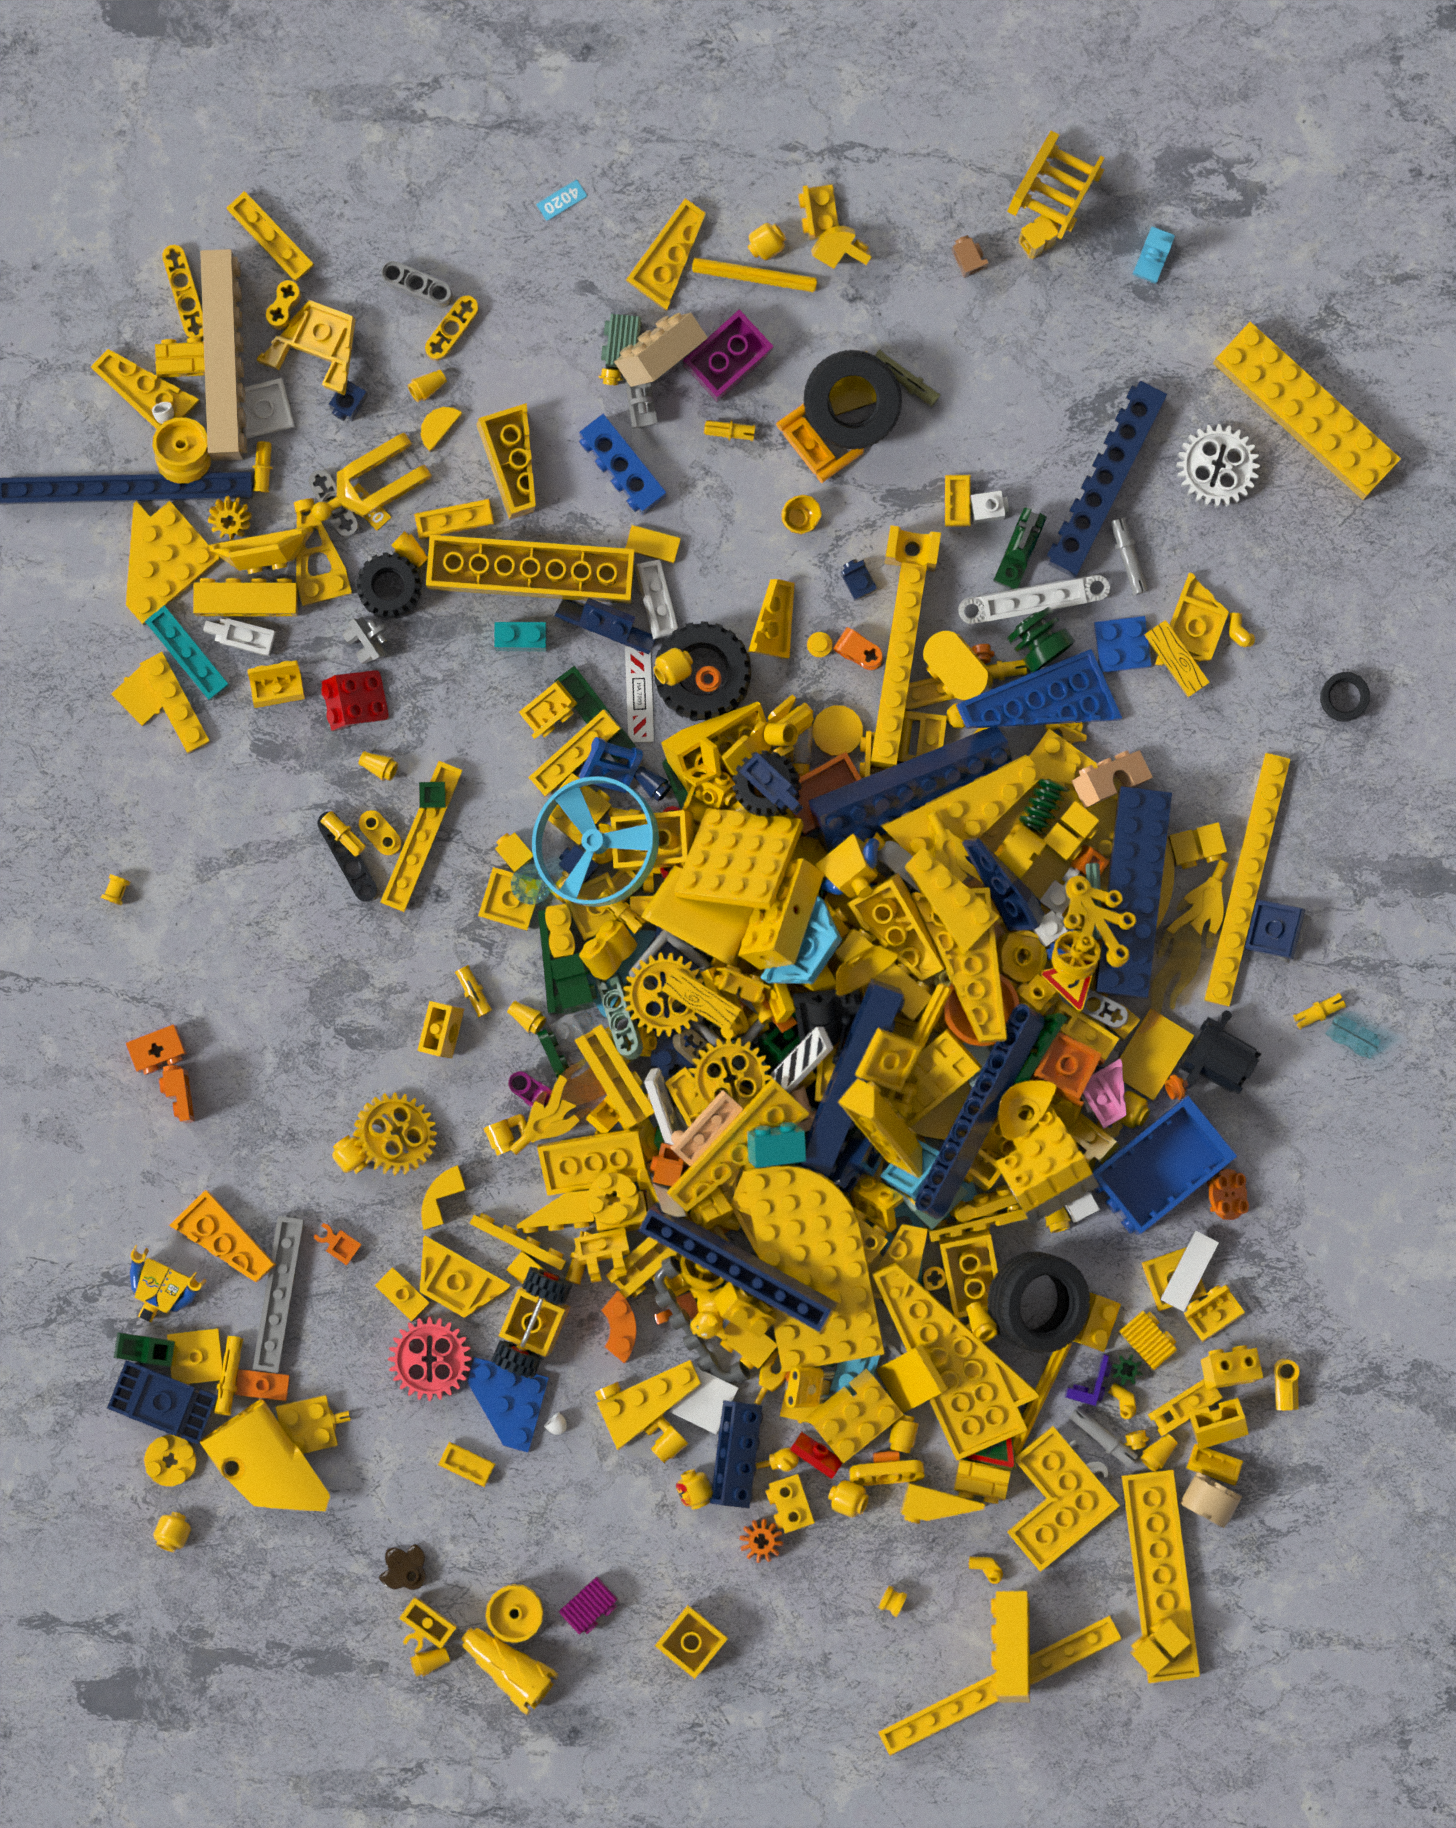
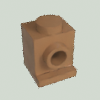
(968, 256)

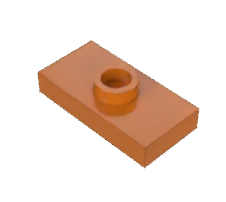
(262, 1384)

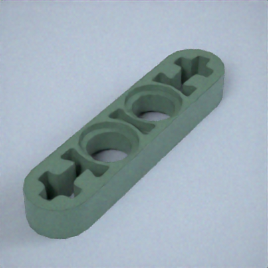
(614, 1015)

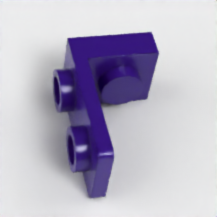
(1081, 1393)

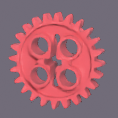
(405, 1358)

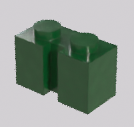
(572, 984)

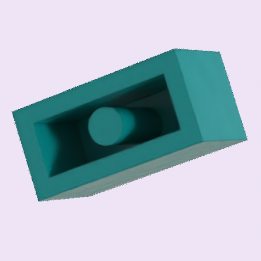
(520, 636)
(776, 1145)

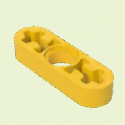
(435, 339)
(887, 1472)

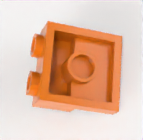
(176, 1085)

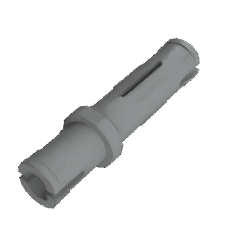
(1125, 545)
(1103, 1436)

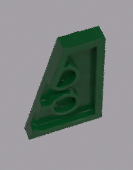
(1050, 1029)

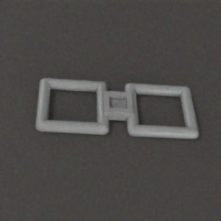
(703, 965)

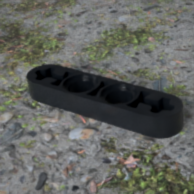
(343, 860)

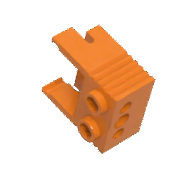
(1068, 1067)

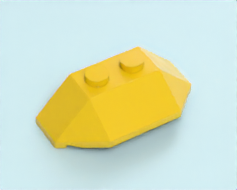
(263, 550)

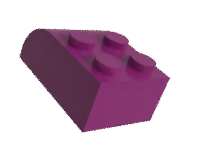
(728, 355)

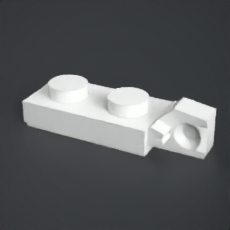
(242, 636)

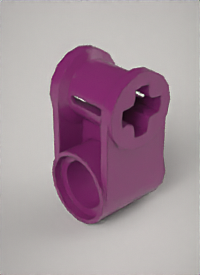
(532, 1089)

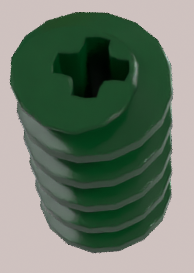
(1043, 805)

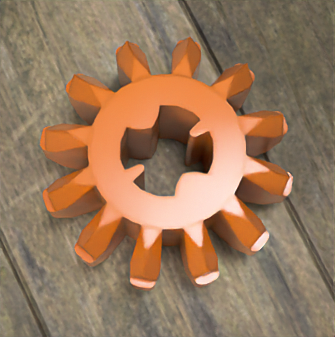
(754, 1546)

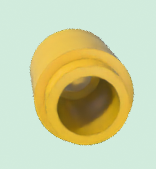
(903, 1434)

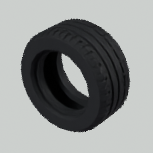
(1071, 1306)

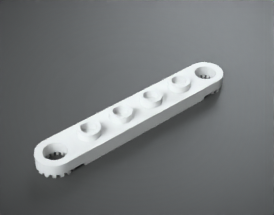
(1034, 599)

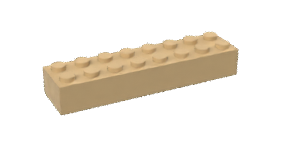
(221, 355)

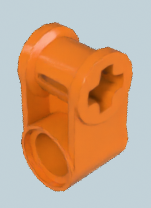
(854, 647)

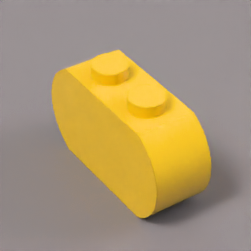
(956, 666)

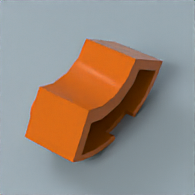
(622, 1327)

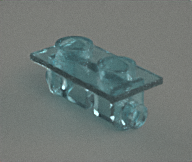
(1362, 1043)

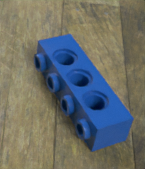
(601, 430)

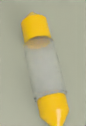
(803, 749)

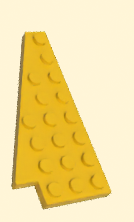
(981, 1386)

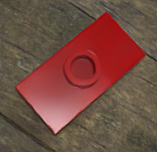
(816, 1455)

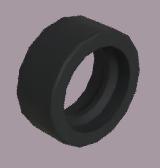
(1339, 715)

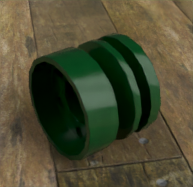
(1040, 639)

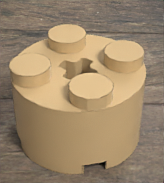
(1210, 1500)

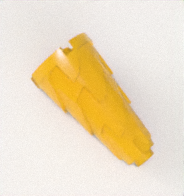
(512, 1670)

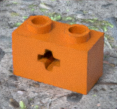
(141, 1049)

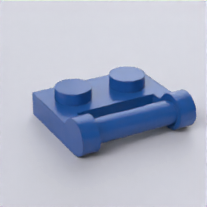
(600, 767)

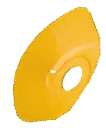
(867, 966)
(1032, 1093)

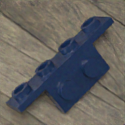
(606, 622)

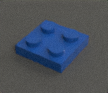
(1122, 644)

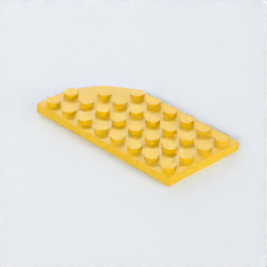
(815, 1237)

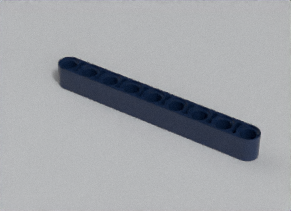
(979, 1112)

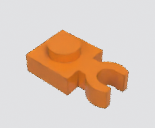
(341, 1245)

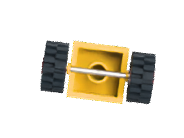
(533, 1322)

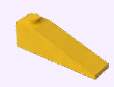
(756, 741)
(684, 747)
(898, 925)

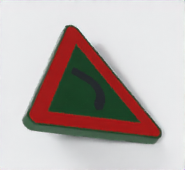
(998, 1455)

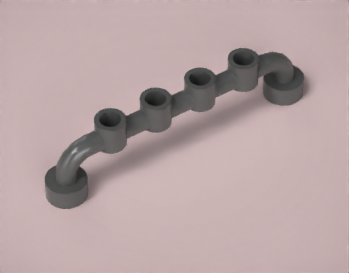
(681, 1319)

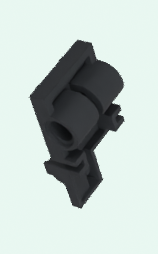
(825, 1011)

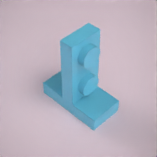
(1153, 255)

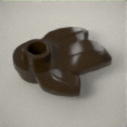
(400, 1567)

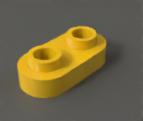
(380, 832)

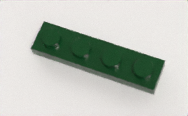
(590, 705)

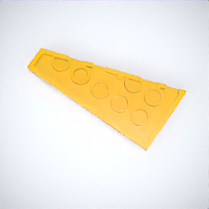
(967, 809)
(972, 974)

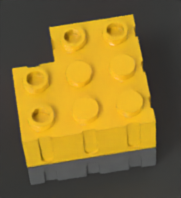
(1046, 1169)

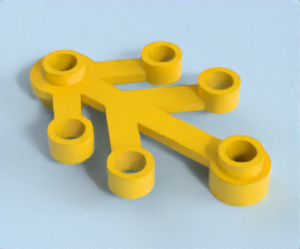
(1097, 917)

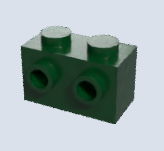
(777, 1044)

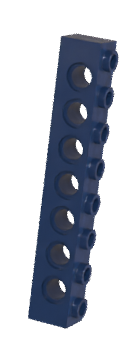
(1151, 400)

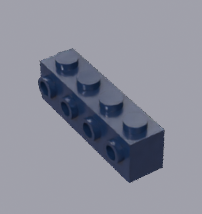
(736, 1454)

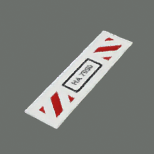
(639, 695)

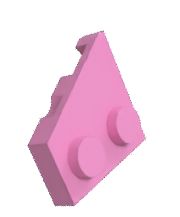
(1106, 1094)

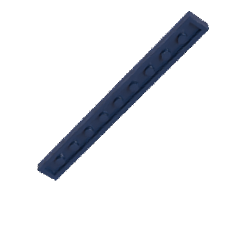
(122, 488)

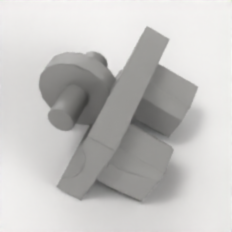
(641, 405)
(370, 637)

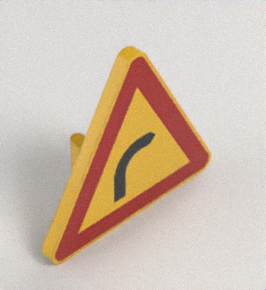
(1072, 990)

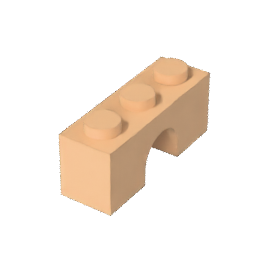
(1097, 784)

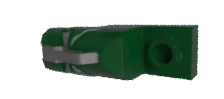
(1020, 549)

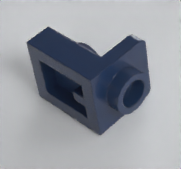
(857, 579)

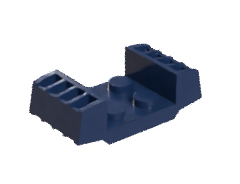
(161, 1402)

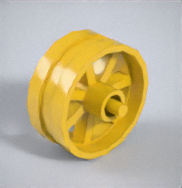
(1074, 956)

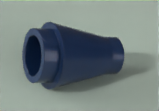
(652, 783)

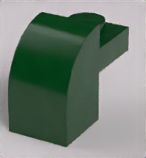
(144, 1349)

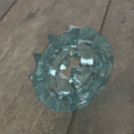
(518, 886)

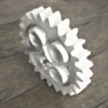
(1195, 459)

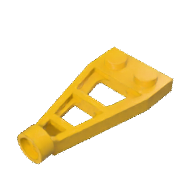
(323, 586)

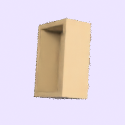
(660, 348)

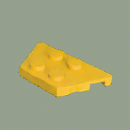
(1197, 620)
(455, 1280)

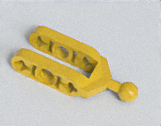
(347, 495)

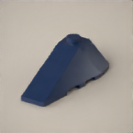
(1012, 898)

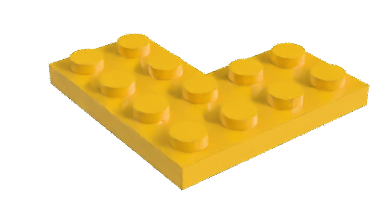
(1072, 1502)

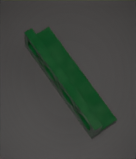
(553, 1000)

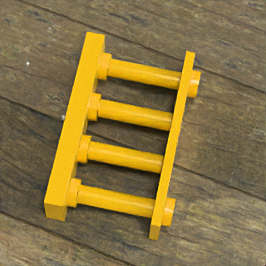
(1033, 183)

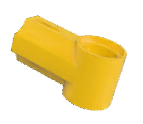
(788, 728)
(1286, 1388)

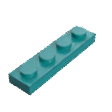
(186, 653)

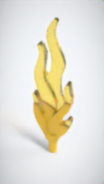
(1187, 933)

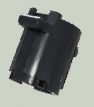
(1220, 1056)

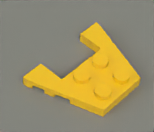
(321, 334)

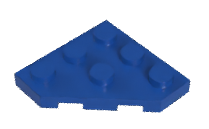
(508, 1401)

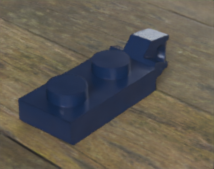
(771, 783)

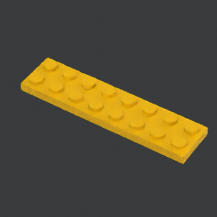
(1160, 1565)

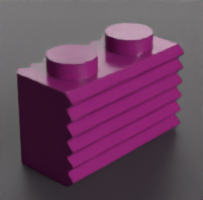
(588, 1606)

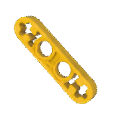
(183, 293)

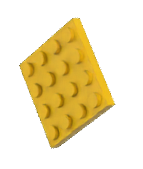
(738, 858)

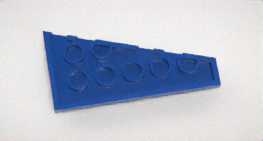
(1054, 695)

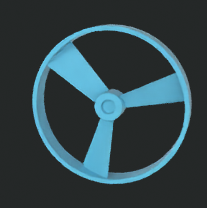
(594, 841)

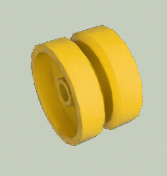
(181, 450)
(514, 1597)

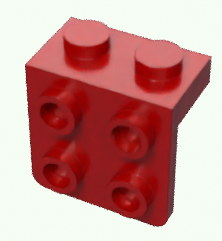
(354, 699)

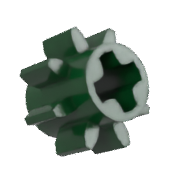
(1119, 1367)

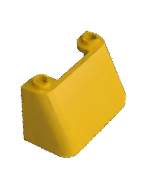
(704, 924)

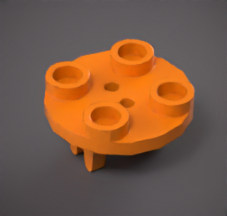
(1228, 1194)

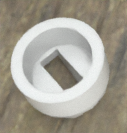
(163, 412)
(556, 1424)

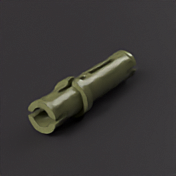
(930, 395)

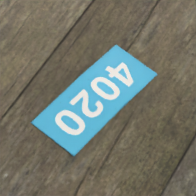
(561, 200)

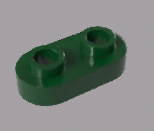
(549, 1043)

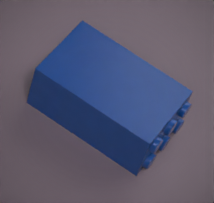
(1162, 1166)

